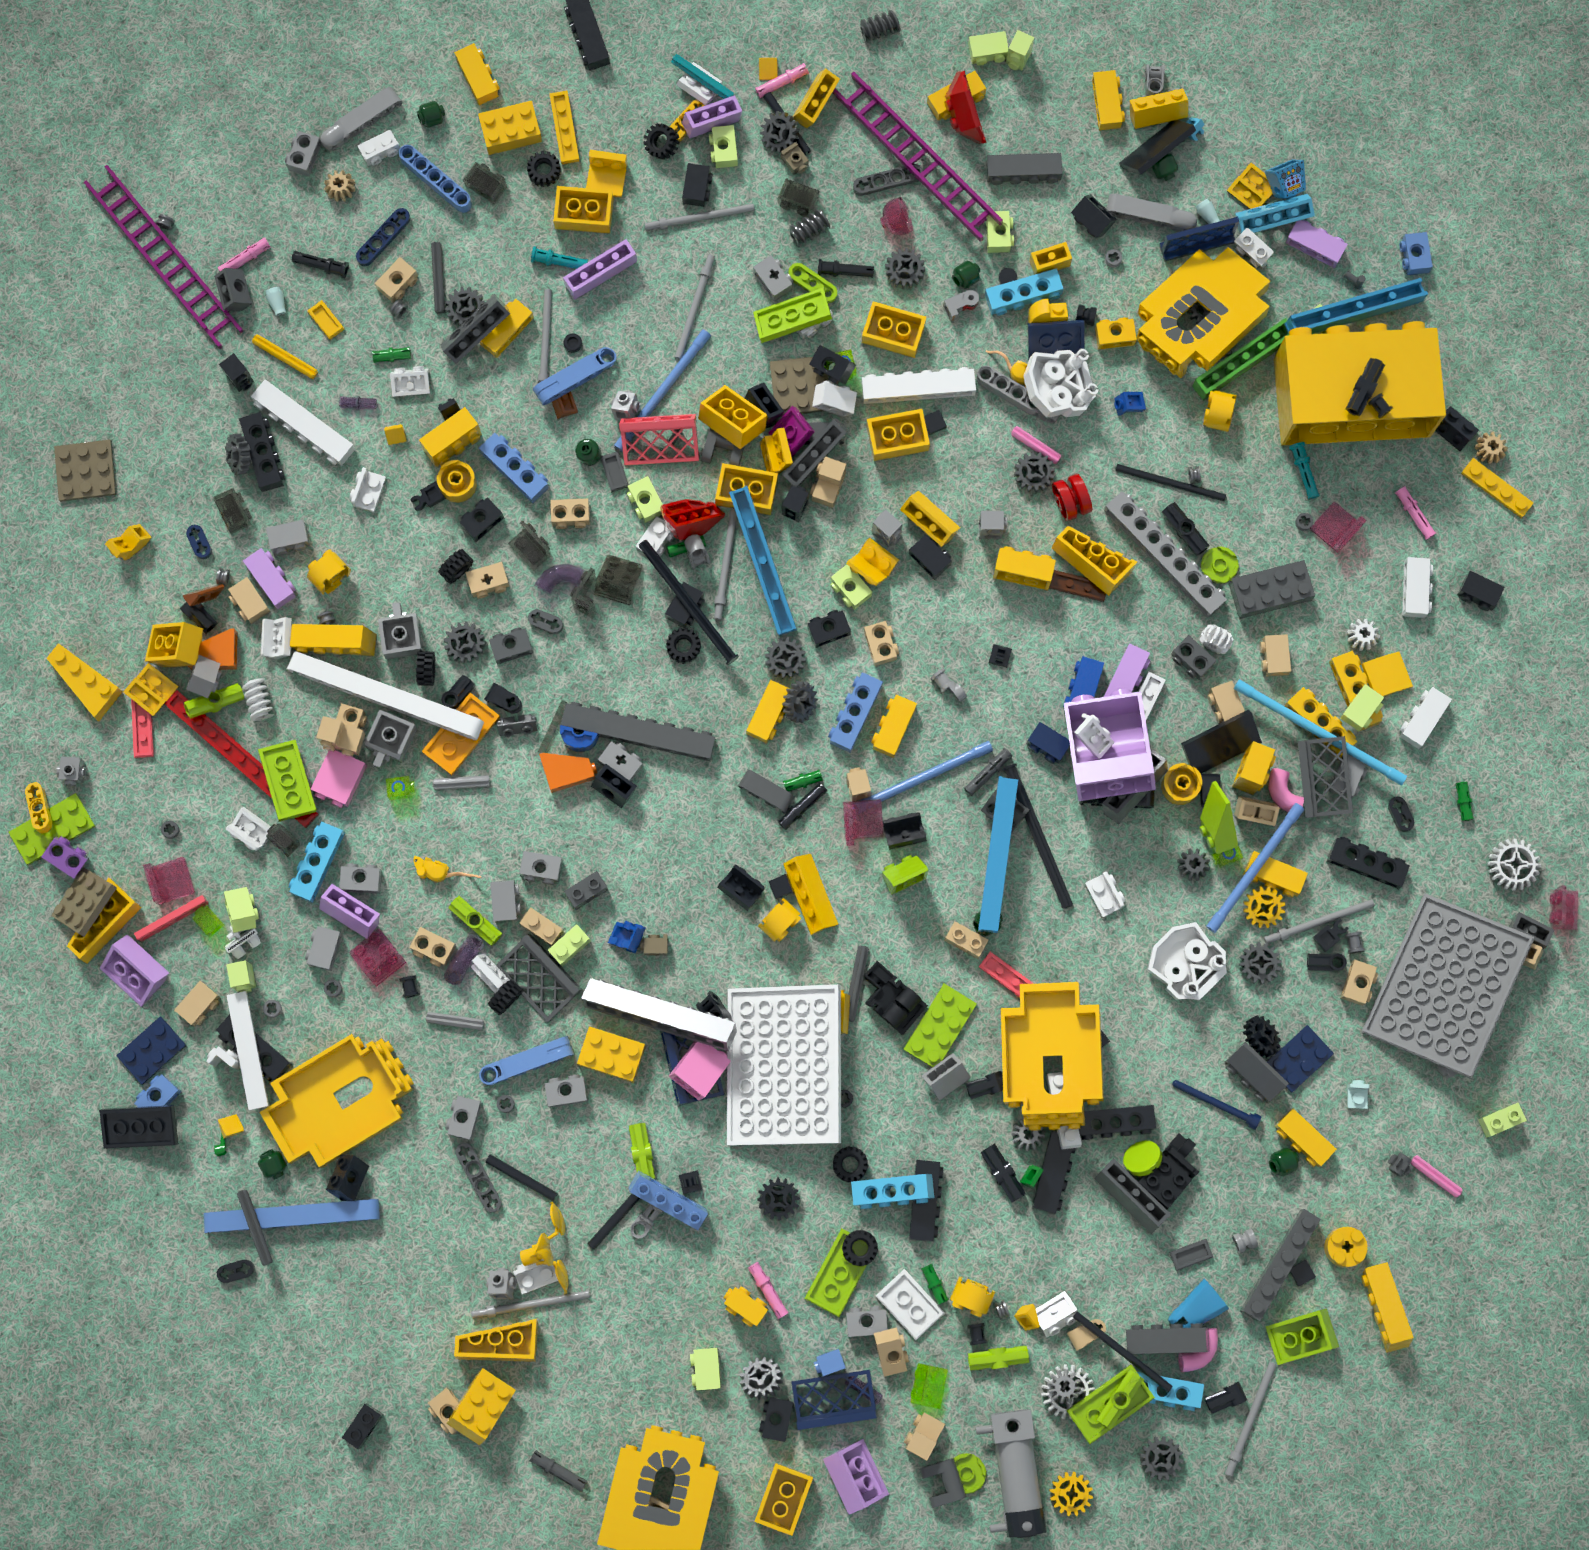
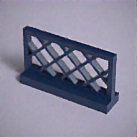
(1202, 238)
(673, 1058)
(840, 1416)

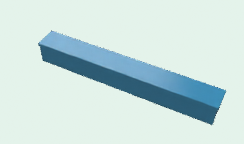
(1359, 307)
(763, 560)
(998, 855)

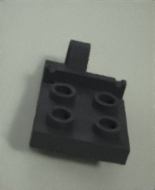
(893, 1000)
(1173, 1173)

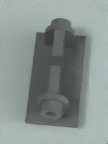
(508, 727)

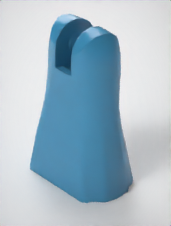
(1200, 1306)

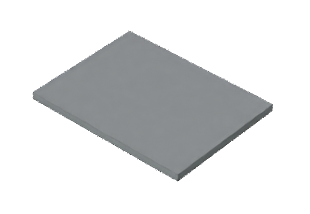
(1448, 985)

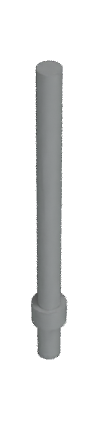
(663, 223)
(705, 274)
(545, 336)
(720, 599)
(1283, 934)
(492, 1311)
(1236, 1456)

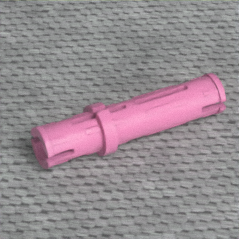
(782, 80)
(247, 255)
(1415, 512)
(766, 1287)

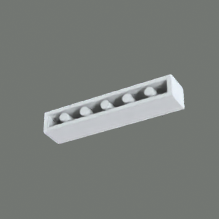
(918, 385)
(302, 422)

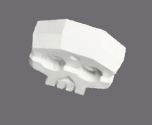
(1069, 381)
(1176, 951)

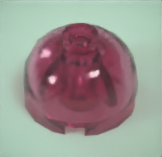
(896, 217)

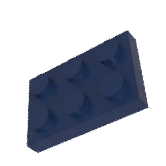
(1055, 336)
(151, 1050)
(1300, 1057)

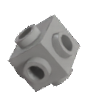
(625, 405)
(71, 770)
(501, 1284)

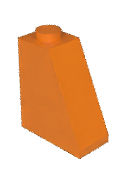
(221, 649)
(566, 771)

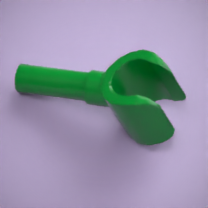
(220, 1149)

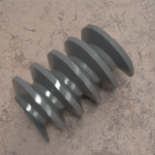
(878, 25)
(808, 226)

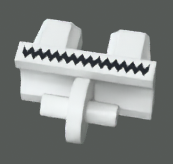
(235, 945)

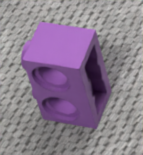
(62, 861)

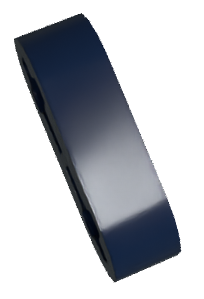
(195, 543)

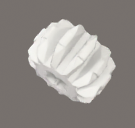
(1357, 628)
(1216, 639)

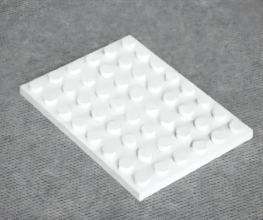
(784, 1066)

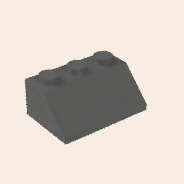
(1255, 1073)

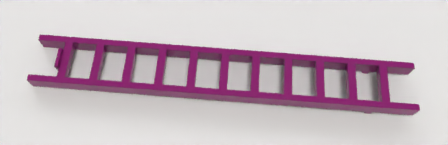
(925, 149)
(146, 248)

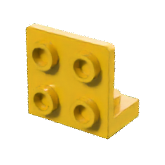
(607, 171)
(873, 562)

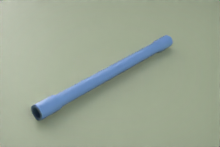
(697, 344)
(975, 752)
(1220, 916)

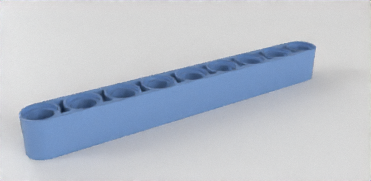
(294, 1215)

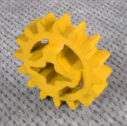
(1270, 902)
(1079, 1495)

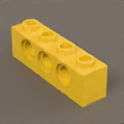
(1346, 684)
(1320, 710)

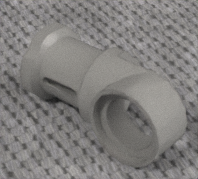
(945, 683)
(646, 1221)

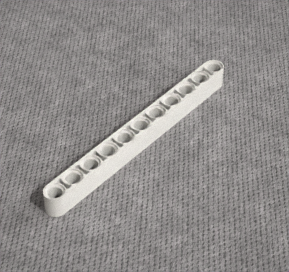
(385, 695)

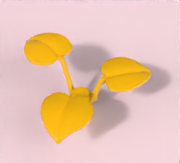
(543, 1251)

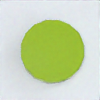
(1219, 571)
(1142, 1158)
(977, 1471)

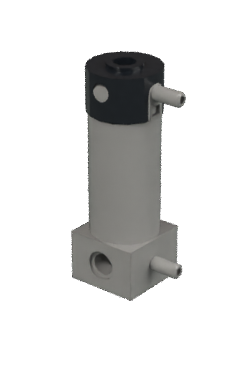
(1017, 1474)

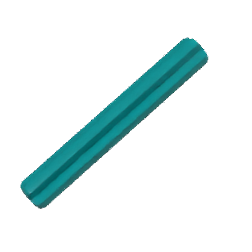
(701, 77)

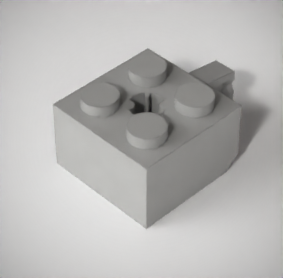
(391, 628)
(396, 747)

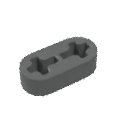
(543, 625)

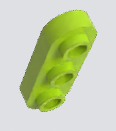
(808, 276)

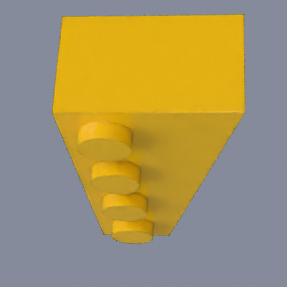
(1093, 559)
(333, 639)
(89, 686)
(109, 922)
(1387, 1307)
(503, 1343)

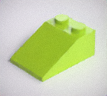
(1218, 821)
(904, 874)
(1302, 1336)

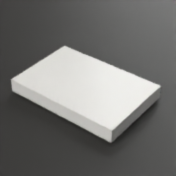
(910, 1304)

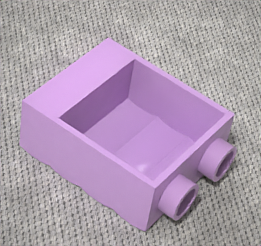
(1128, 762)

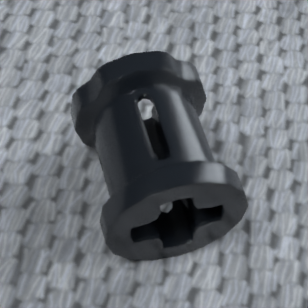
(1380, 405)
(409, 986)
(977, 1334)

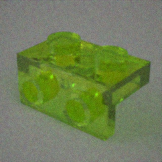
(928, 1386)

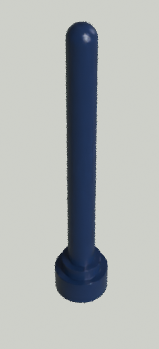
(1252, 1120)

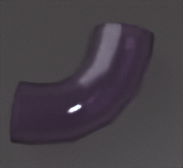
(559, 574)
(463, 959)

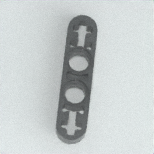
(888, 182)
(480, 1176)

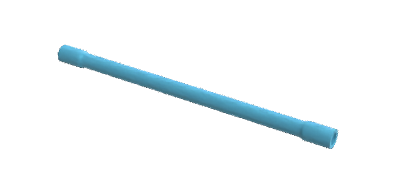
(1250, 691)

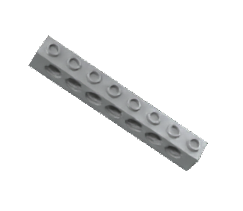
(1167, 564)

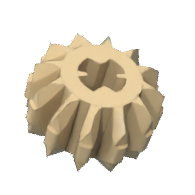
(332, 185)
(1485, 450)

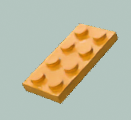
(451, 749)

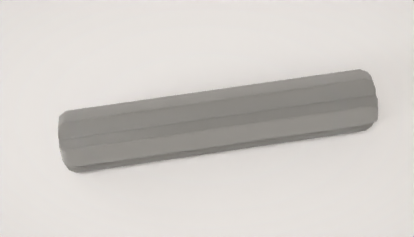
(461, 782)
(452, 1020)

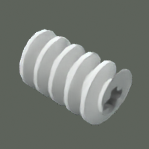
(256, 700)

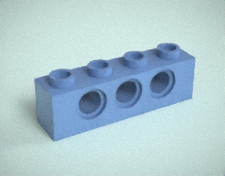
(531, 490)
(847, 740)
(668, 1200)

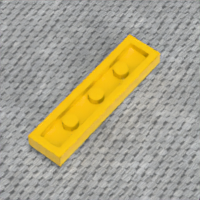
(564, 127)
(1497, 488)

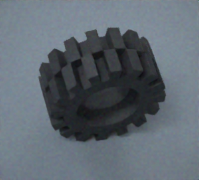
(653, 135)
(540, 159)
(455, 566)
(683, 656)
(425, 668)
(505, 997)
(850, 1152)
(871, 1243)

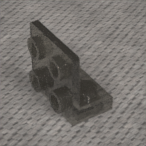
(530, 547)
(617, 579)
(579, 599)

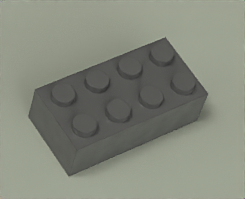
(1271, 589)

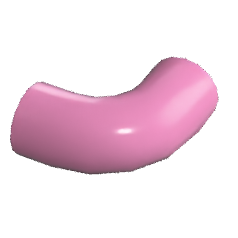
(1279, 791)
(1197, 1360)

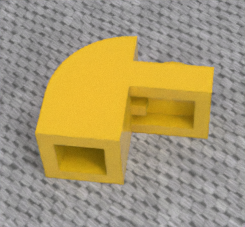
(1044, 312)
(129, 543)

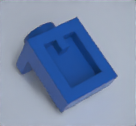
(1129, 402)

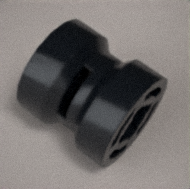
(1086, 314)

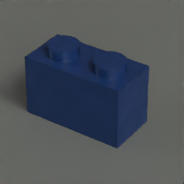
(1048, 743)

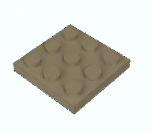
(795, 384)
(85, 470)
(83, 901)

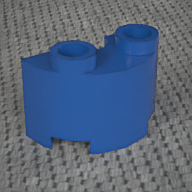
(578, 743)
(627, 936)

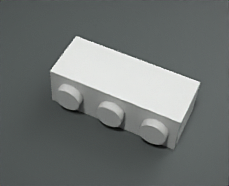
(1417, 587)
(1424, 717)

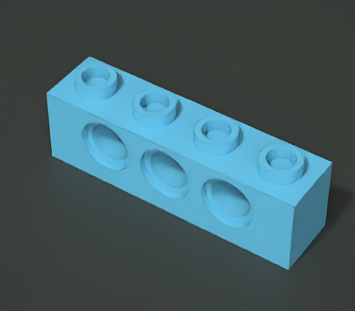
(1276, 214)
(1048, 279)
(326, 855)
(862, 1190)
(1193, 1391)

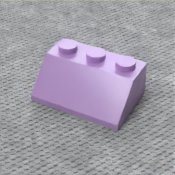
(133, 970)
(856, 1476)

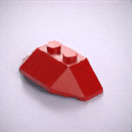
(963, 110)
(690, 517)

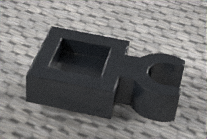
(430, 495)
(1329, 936)

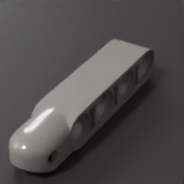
(360, 118)
(1150, 212)
(1006, 393)

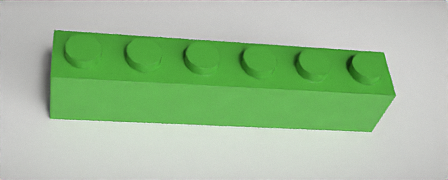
(1241, 361)

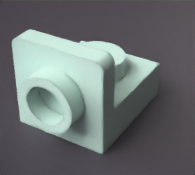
(1357, 1095)

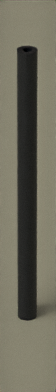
(1170, 482)
(1122, 1351)

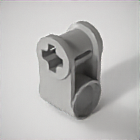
(1154, 79)
(696, 551)

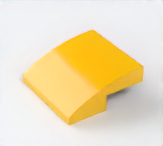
(1249, 193)
(776, 451)
(1387, 674)
(151, 689)

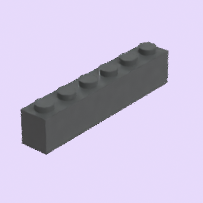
(1280, 1265)

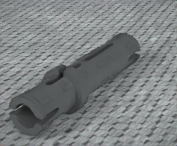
(1004, 756)
(549, 1465)

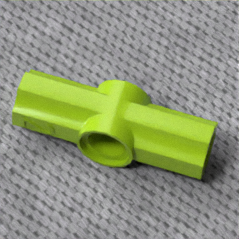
(224, 696)
(467, 912)
(641, 1149)
(998, 1358)
(1128, 1388)

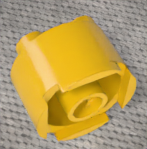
(1220, 411)
(456, 491)
(327, 572)
(1185, 774)
(779, 920)
(1351, 1237)
(972, 1296)

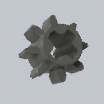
(1400, 1164)

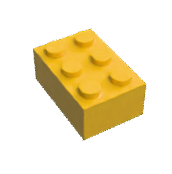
(510, 127)
(583, 209)
(893, 329)
(732, 416)
(897, 434)
(451, 437)
(760, 484)
(1024, 568)
(174, 644)
(1253, 768)
(611, 1054)
(481, 1406)
(783, 1499)

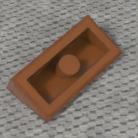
(562, 406)
(203, 595)

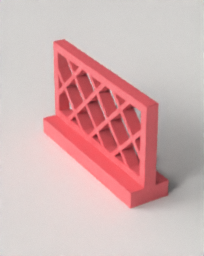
(654, 424)

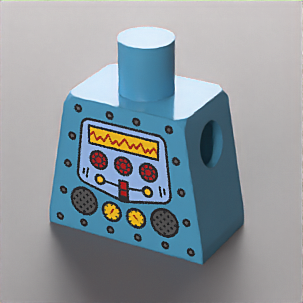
(1287, 179)

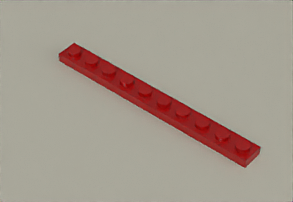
(227, 747)

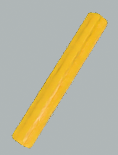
(284, 356)

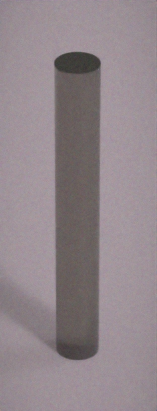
(552, 728)

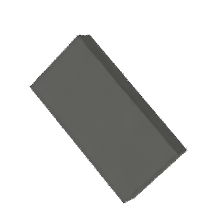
(614, 471)
(1191, 1254)

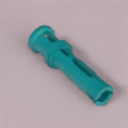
(549, 258)
(1302, 459)

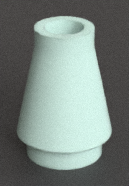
(1207, 211)
(276, 300)

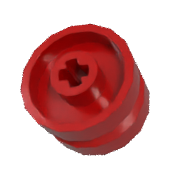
(1072, 497)

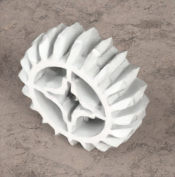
(1514, 856)
(1085, 1389)

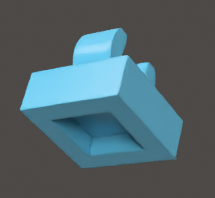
(1198, 124)

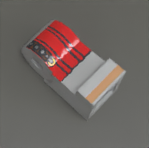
(960, 302)

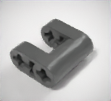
(716, 440)
(951, 1481)

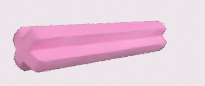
(1035, 444)
(1436, 1176)

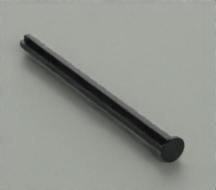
(688, 602)
(1040, 840)

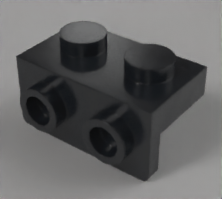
(1456, 429)
(904, 830)
(741, 887)

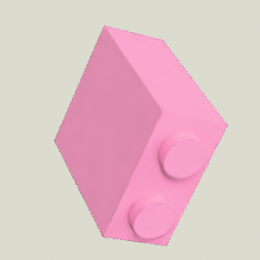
(338, 778)
(699, 1069)

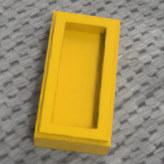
(325, 320)

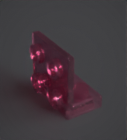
(1337, 526)
(862, 820)
(169, 880)
(1564, 908)
(377, 957)

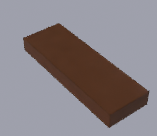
(1076, 585)

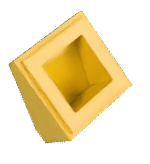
(767, 68)
(395, 434)
(230, 1126)
(1027, 1317)

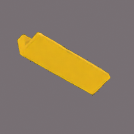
(810, 893)

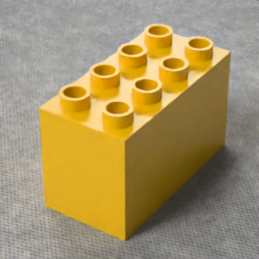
(1319, 374)

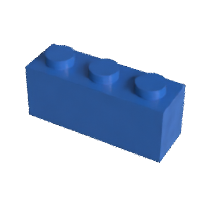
(1086, 679)

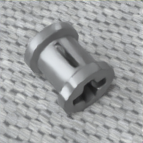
(1354, 942)

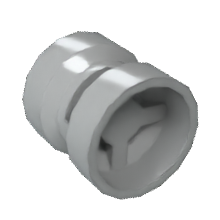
(1246, 1240)

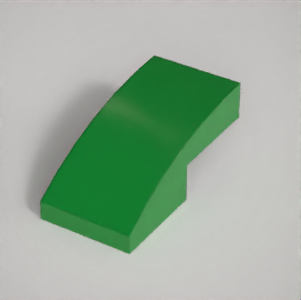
(1031, 1176)

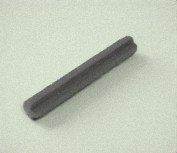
(438, 282)
(856, 980)
(254, 1227)

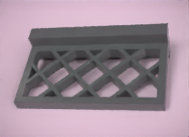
(1309, 782)
(552, 968)

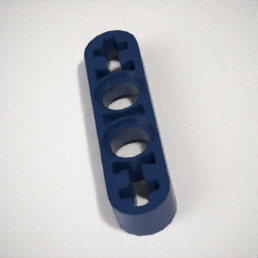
(380, 235)

